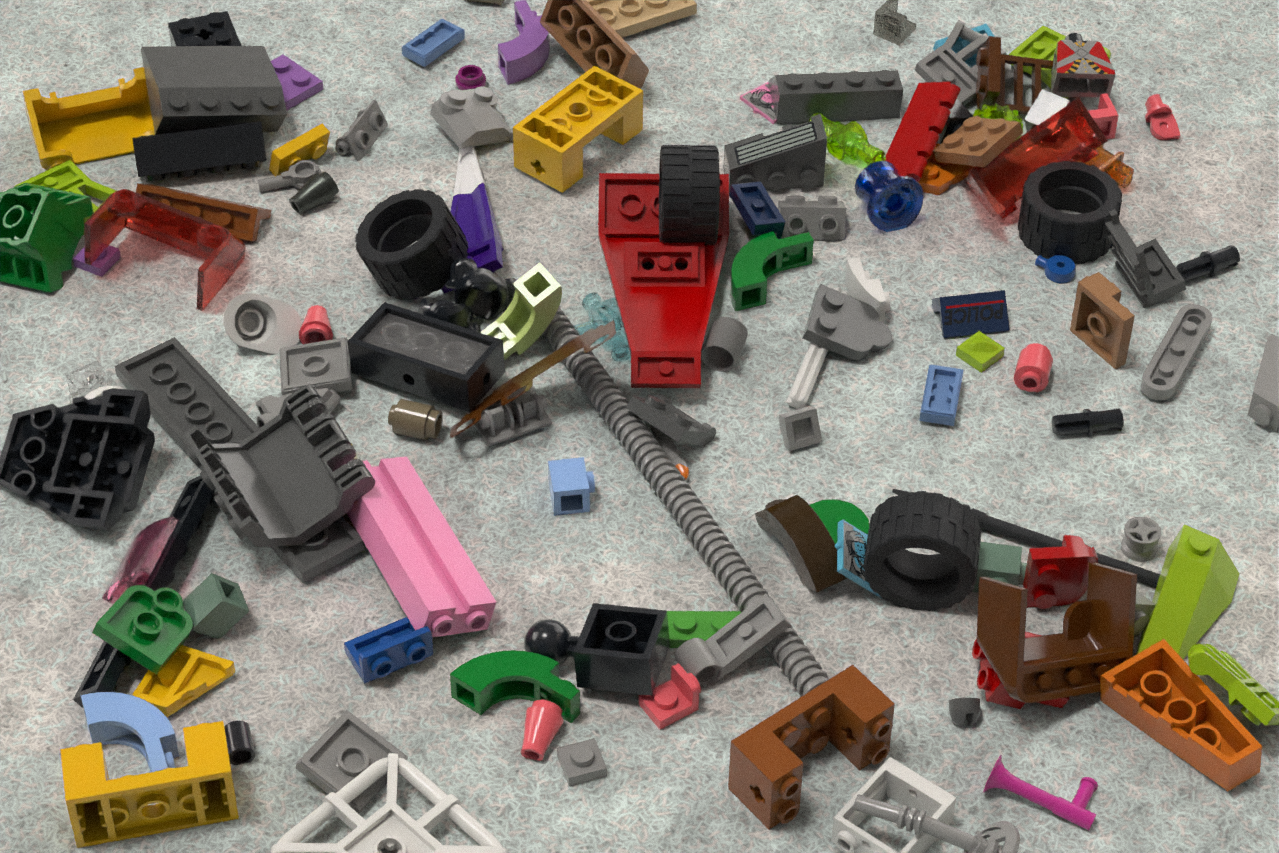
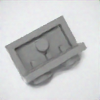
(820, 218)

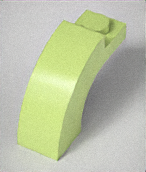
(529, 313)

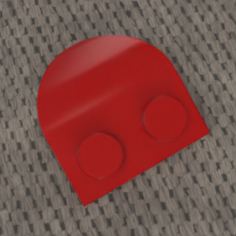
(1058, 573)

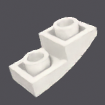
(866, 289)

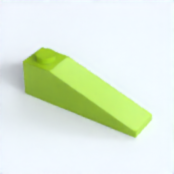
(1190, 592)

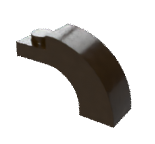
(804, 539)

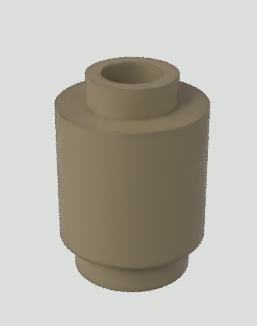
(415, 419)

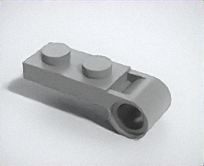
(732, 643)

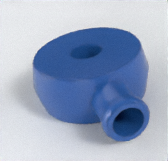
(1057, 268)

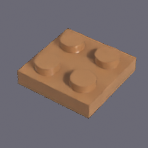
(978, 141)

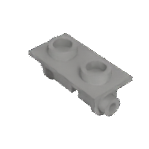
(362, 132)

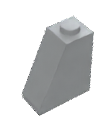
(1265, 397)

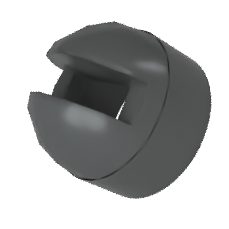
(964, 708)

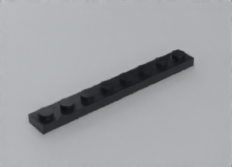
(188, 510)

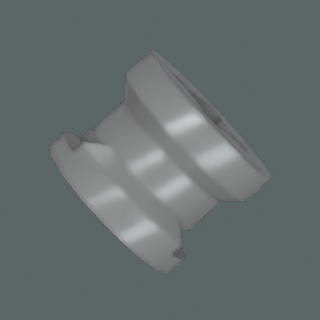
(1141, 539)

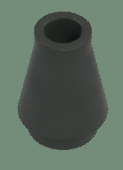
(316, 192)

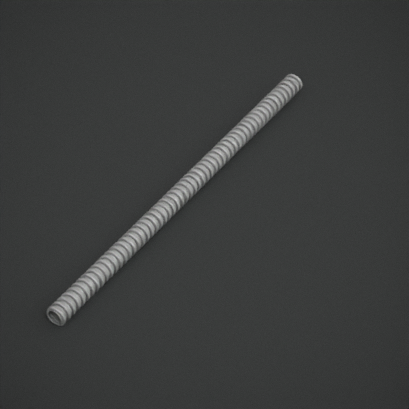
(681, 501)

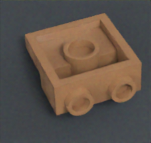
(1102, 320)

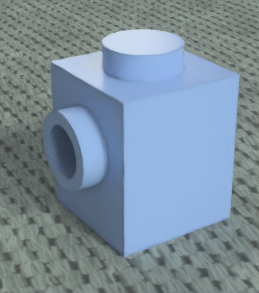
(570, 486)

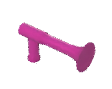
(1071, 811)

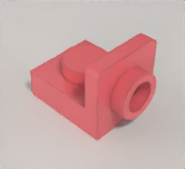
(673, 698)

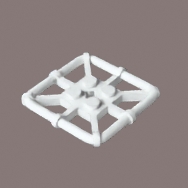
(390, 825)

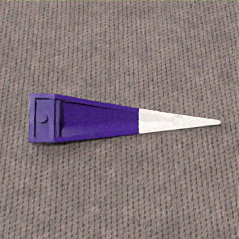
(475, 214)

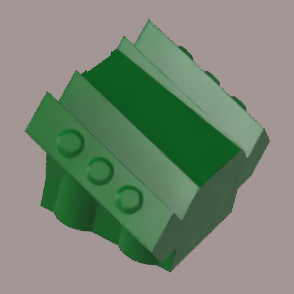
(40, 234)

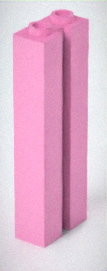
(420, 553)

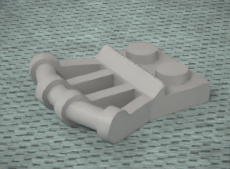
(947, 65)

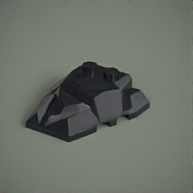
(81, 456)

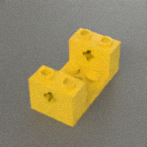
(553, 136)
(119, 807)

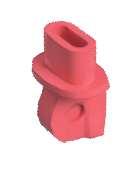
(1161, 120)

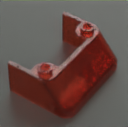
(1062, 137)
(171, 226)

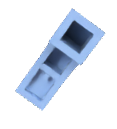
(131, 722)

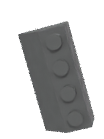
(836, 96)

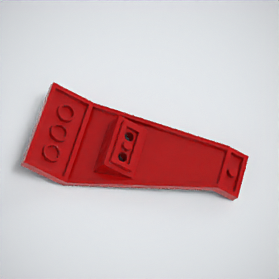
(661, 307)

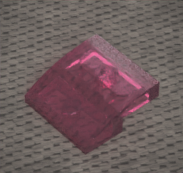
(140, 558)

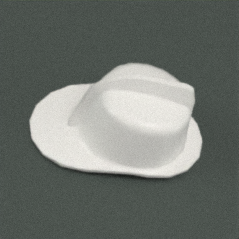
(268, 319)

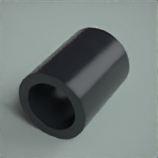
(239, 742)

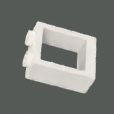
(906, 789)

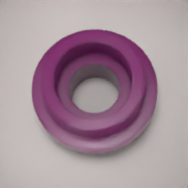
(470, 77)

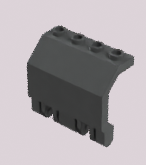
(286, 475)

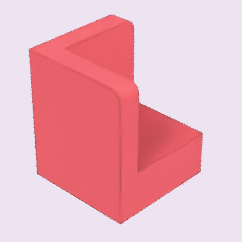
(1105, 116)

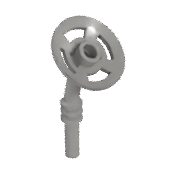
(922, 823)

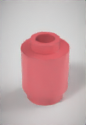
(1033, 368)

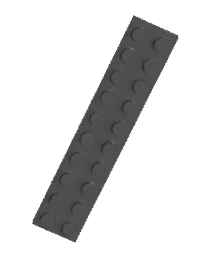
(187, 396)

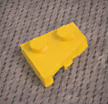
(183, 679)

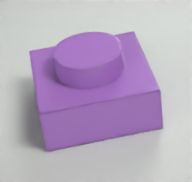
(101, 264)

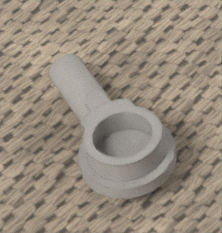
(297, 176)

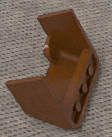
(1065, 664)

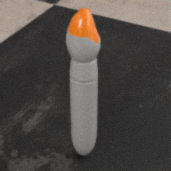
(671, 450)

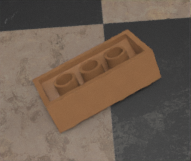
(592, 40)

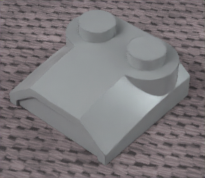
(471, 117)

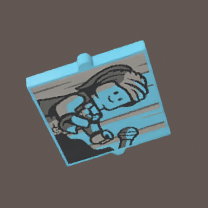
(851, 553)

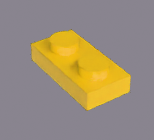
(304, 147)

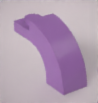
(528, 51)

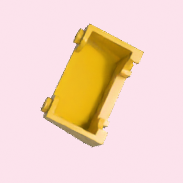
(89, 123)

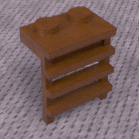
(991, 76)

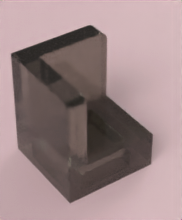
(892, 25)

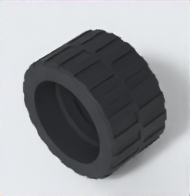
(1072, 188)
(689, 194)
(399, 223)
(926, 523)

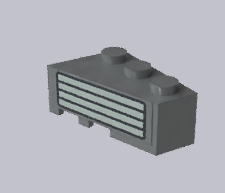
(780, 160)

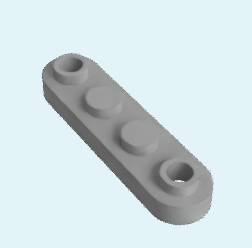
(1176, 352)

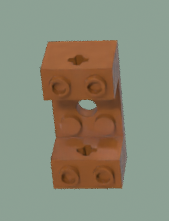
(766, 758)

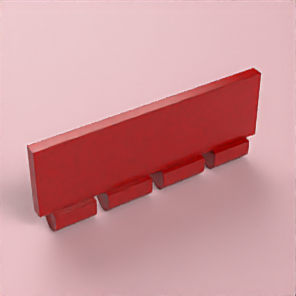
(921, 127)

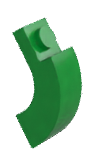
(760, 260)
(513, 676)

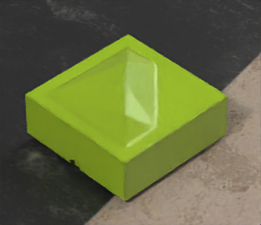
(980, 351)

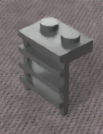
(1143, 267)

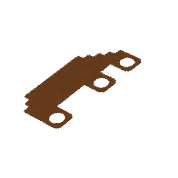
(526, 377)

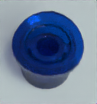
(891, 198)

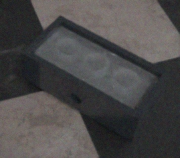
(427, 357)

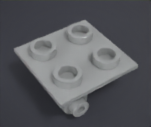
(513, 419)

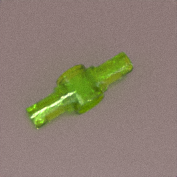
(850, 141)

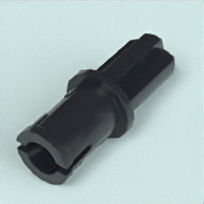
(1209, 263)
(1088, 422)

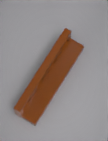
(235, 217)

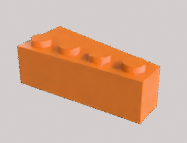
(1182, 714)

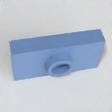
(433, 42)
(941, 395)

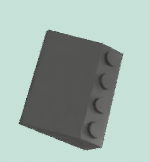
(212, 87)

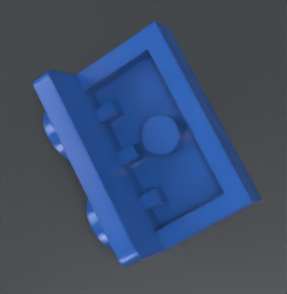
(388, 649)

